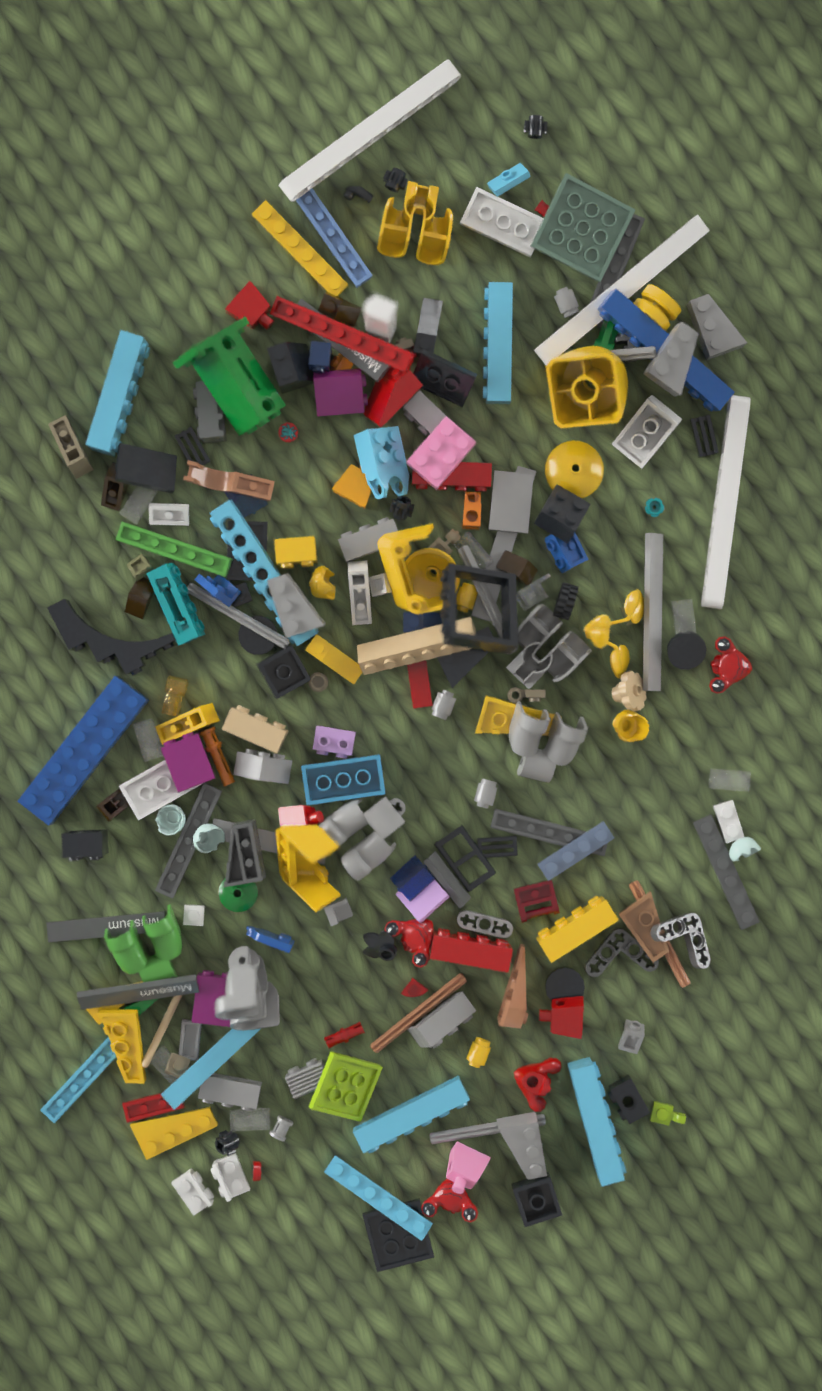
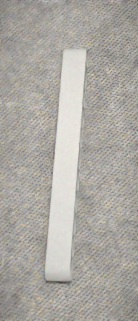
(370, 130)
(627, 285)
(725, 502)

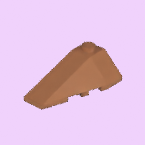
(513, 1006)

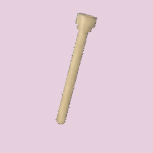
(161, 1030)

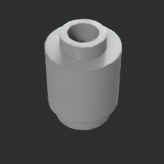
(566, 302)
(443, 704)
(485, 793)

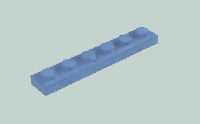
(334, 238)

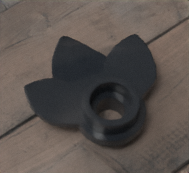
(380, 945)

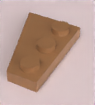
(640, 919)

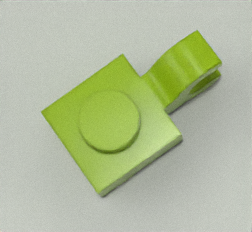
(663, 1114)

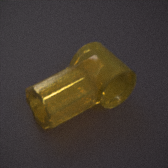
(175, 691)

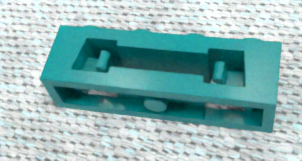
(169, 576)

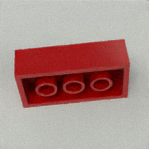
(471, 951)

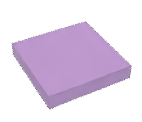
(425, 902)

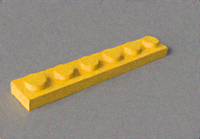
(299, 249)

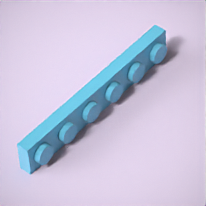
(378, 1197)

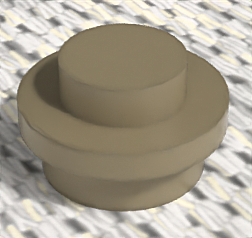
(318, 682)

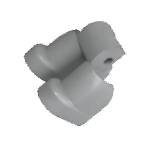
(558, 662)
(560, 749)
(371, 850)
(250, 998)

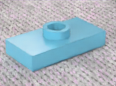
(508, 179)

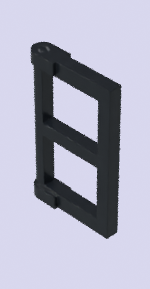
(476, 851)

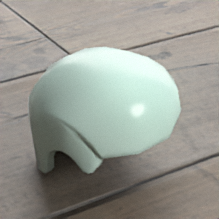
(170, 819)
(208, 837)
(744, 846)

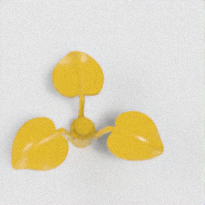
(599, 631)

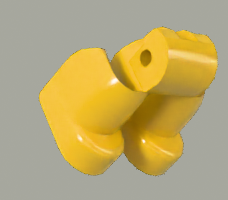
(434, 233)

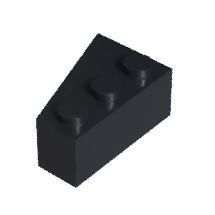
(460, 663)

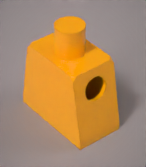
(353, 486)

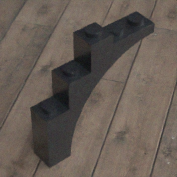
(78, 633)

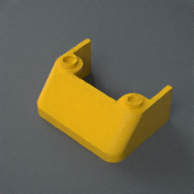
(393, 550)
(298, 857)

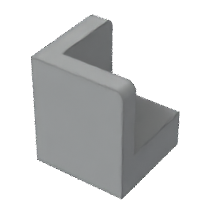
(338, 911)

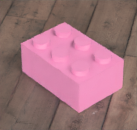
(441, 453)

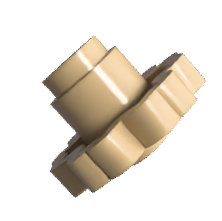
(630, 691)

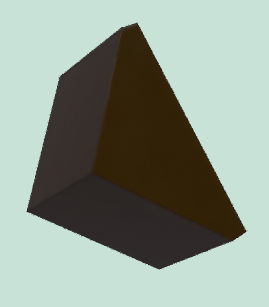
(514, 564)
(139, 598)
(113, 805)

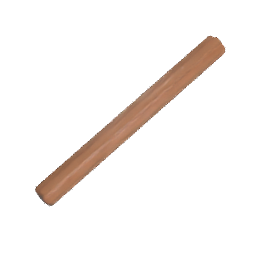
(671, 956)
(418, 1013)

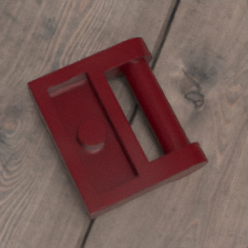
(535, 894)

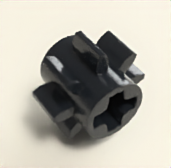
(535, 127)
(395, 180)
(401, 508)
(227, 1142)

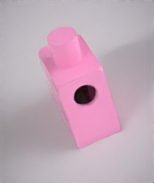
(465, 1167)

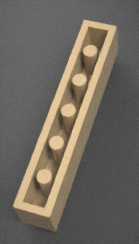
(409, 647)

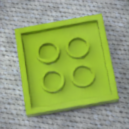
(345, 1086)

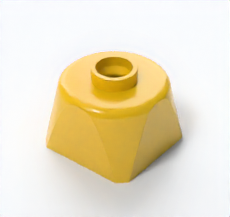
(577, 403)

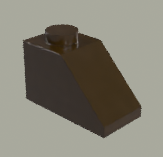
(113, 491)

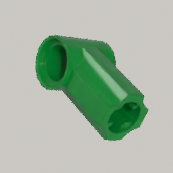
(607, 336)

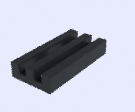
(711, 433)
(184, 434)
(501, 846)

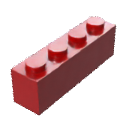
(464, 476)

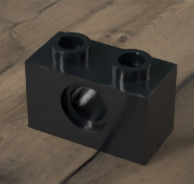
(637, 1107)

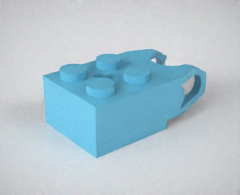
(383, 460)

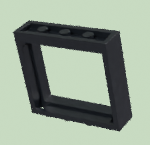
(508, 606)

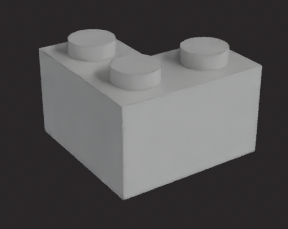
(262, 766)

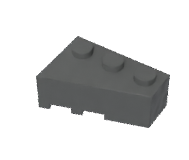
(209, 415)
(245, 855)

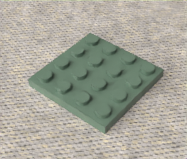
(582, 227)

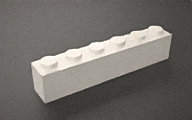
(380, 318)

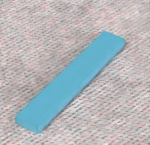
(206, 1066)
(79, 1082)

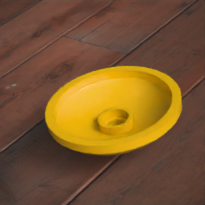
(559, 468)
(419, 570)

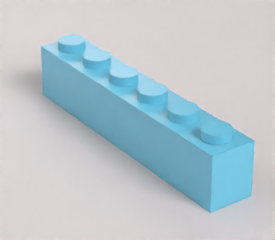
(498, 342)
(411, 1114)

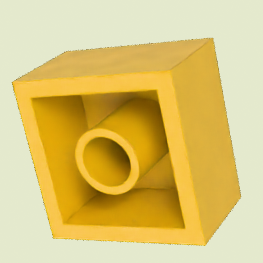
(296, 551)

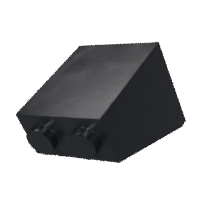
(291, 365)

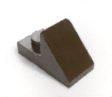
(339, 309)

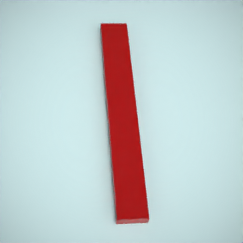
(342, 334)

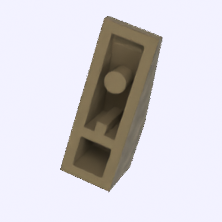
(70, 447)

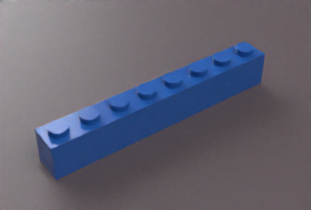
(647, 333)

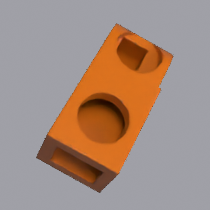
(472, 511)

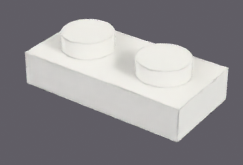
(169, 514)
(728, 821)

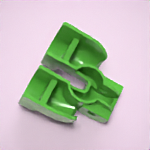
(131, 954)

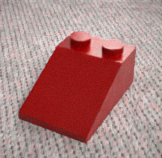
(390, 395)

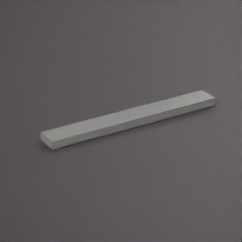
(502, 542)
(653, 612)

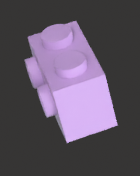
(334, 741)

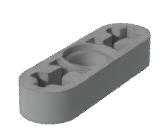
(500, 922)

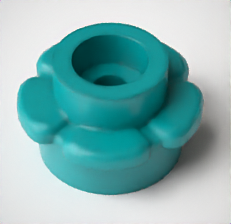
(649, 507)

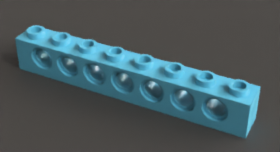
(252, 544)

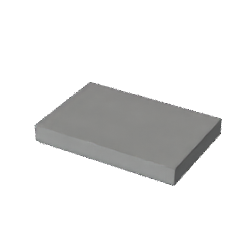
(511, 502)

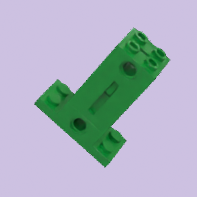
(234, 378)

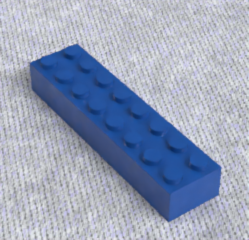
(83, 750)

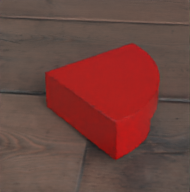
(414, 989)

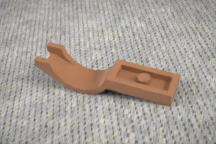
(229, 481)

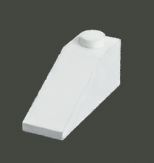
(359, 592)

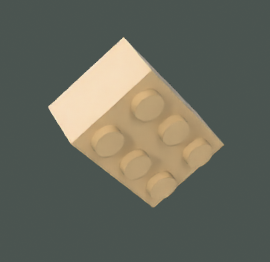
(255, 728)

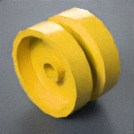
(658, 306)

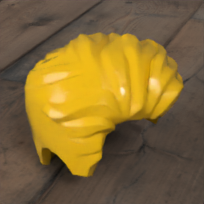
(320, 584)
(630, 726)

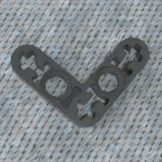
(689, 931)
(622, 946)

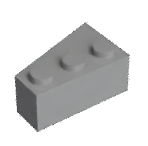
(715, 330)
(673, 359)
(293, 608)
(442, 1021)
(524, 1141)

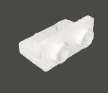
(230, 1177)
(193, 1191)

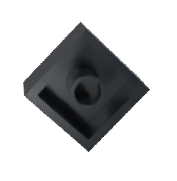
(562, 513)
(283, 671)
(85, 844)
(536, 1200)

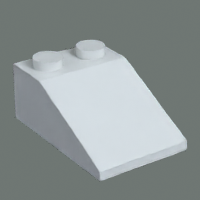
(646, 431)

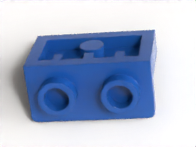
(564, 554)
(219, 588)

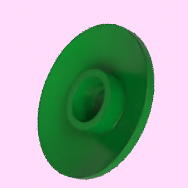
(248, 896)

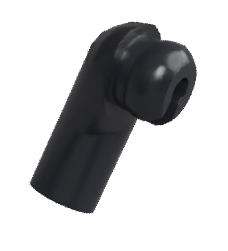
(359, 191)

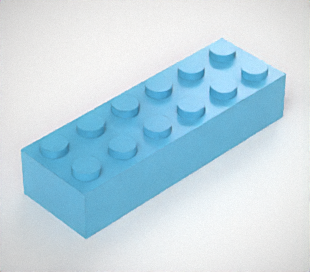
(118, 393)
(595, 1119)

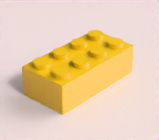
(577, 928)

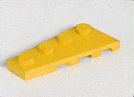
(498, 713)
(126, 1042)
(169, 1131)

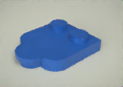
(274, 940)

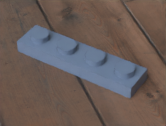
(575, 850)

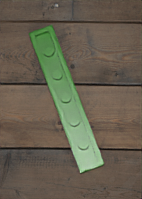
(174, 549)

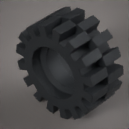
(565, 601)

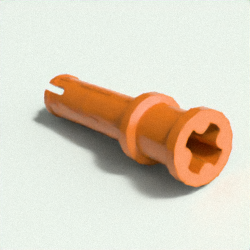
(214, 747)

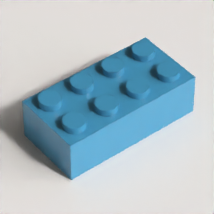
(343, 779)

